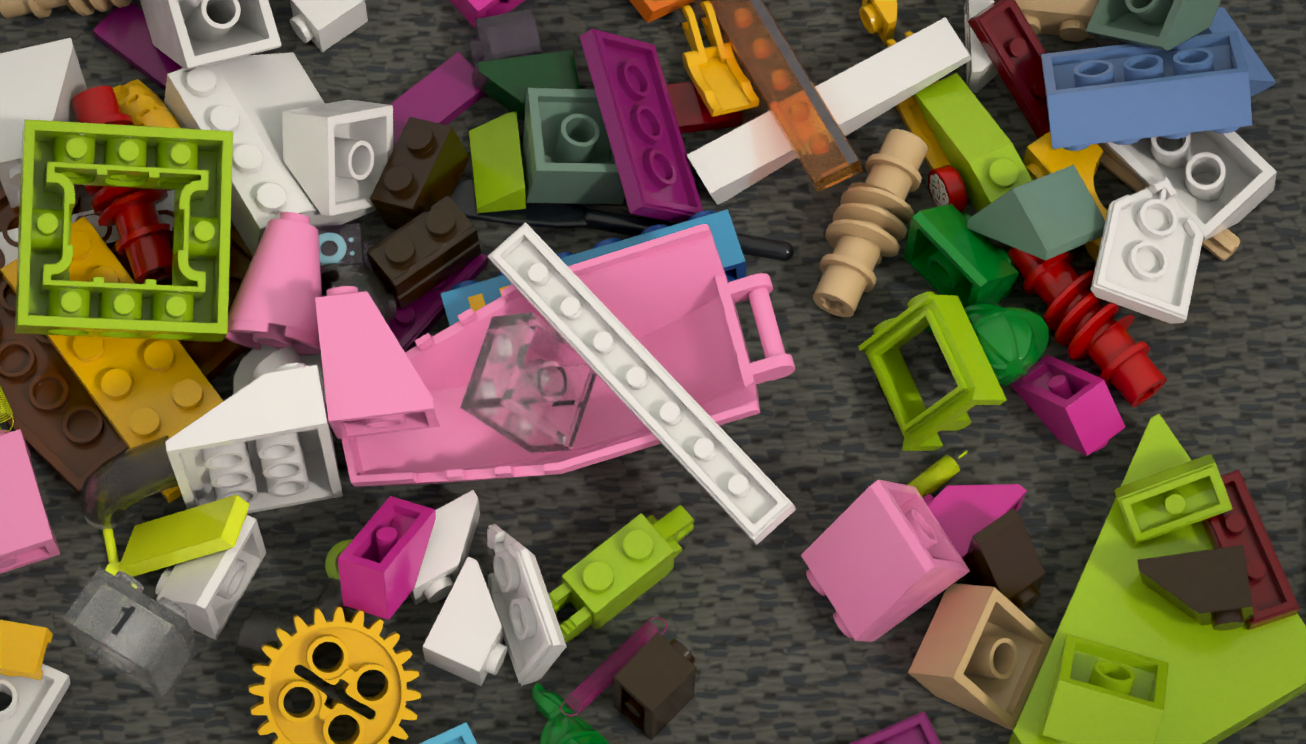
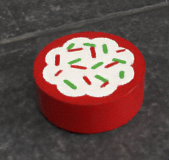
(947, 187)

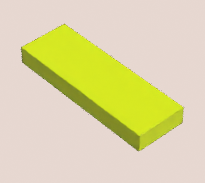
(184, 536)

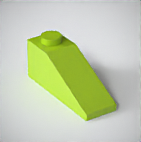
(972, 141)

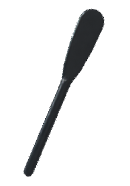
(574, 216)

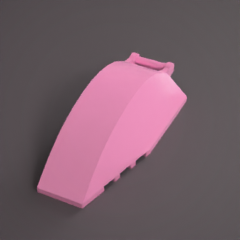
(668, 298)

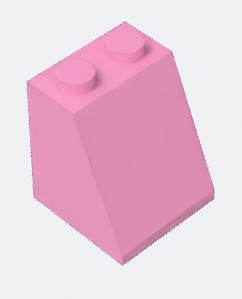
(366, 371)
(882, 560)

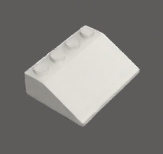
(249, 100)
(262, 444)

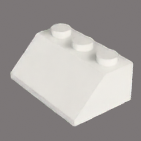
(1212, 172)

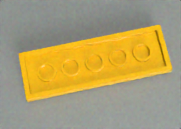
(137, 383)

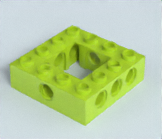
(95, 154)

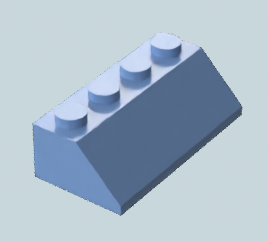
(1146, 91)

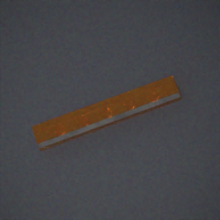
(787, 92)

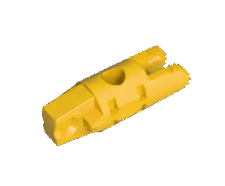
(144, 105)

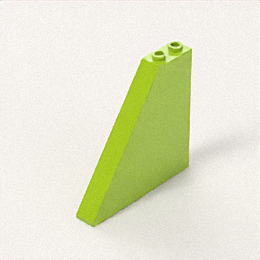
(1214, 676)

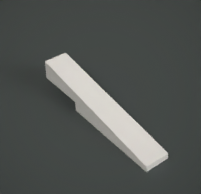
(852, 98)

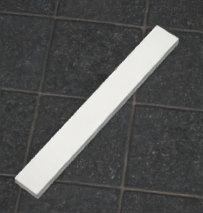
(642, 384)

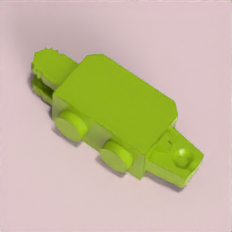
(620, 570)

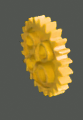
(360, 651)

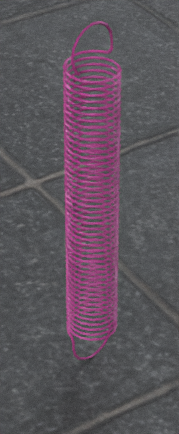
(642, 637)

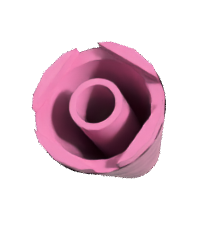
(280, 289)

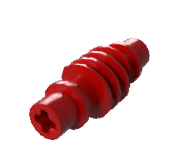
(132, 210)
(1089, 325)

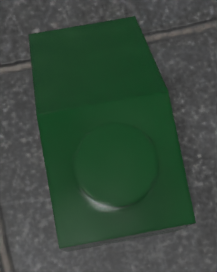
(509, 78)

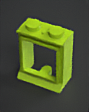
(963, 355)

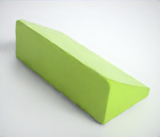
(498, 165)
(1173, 499)

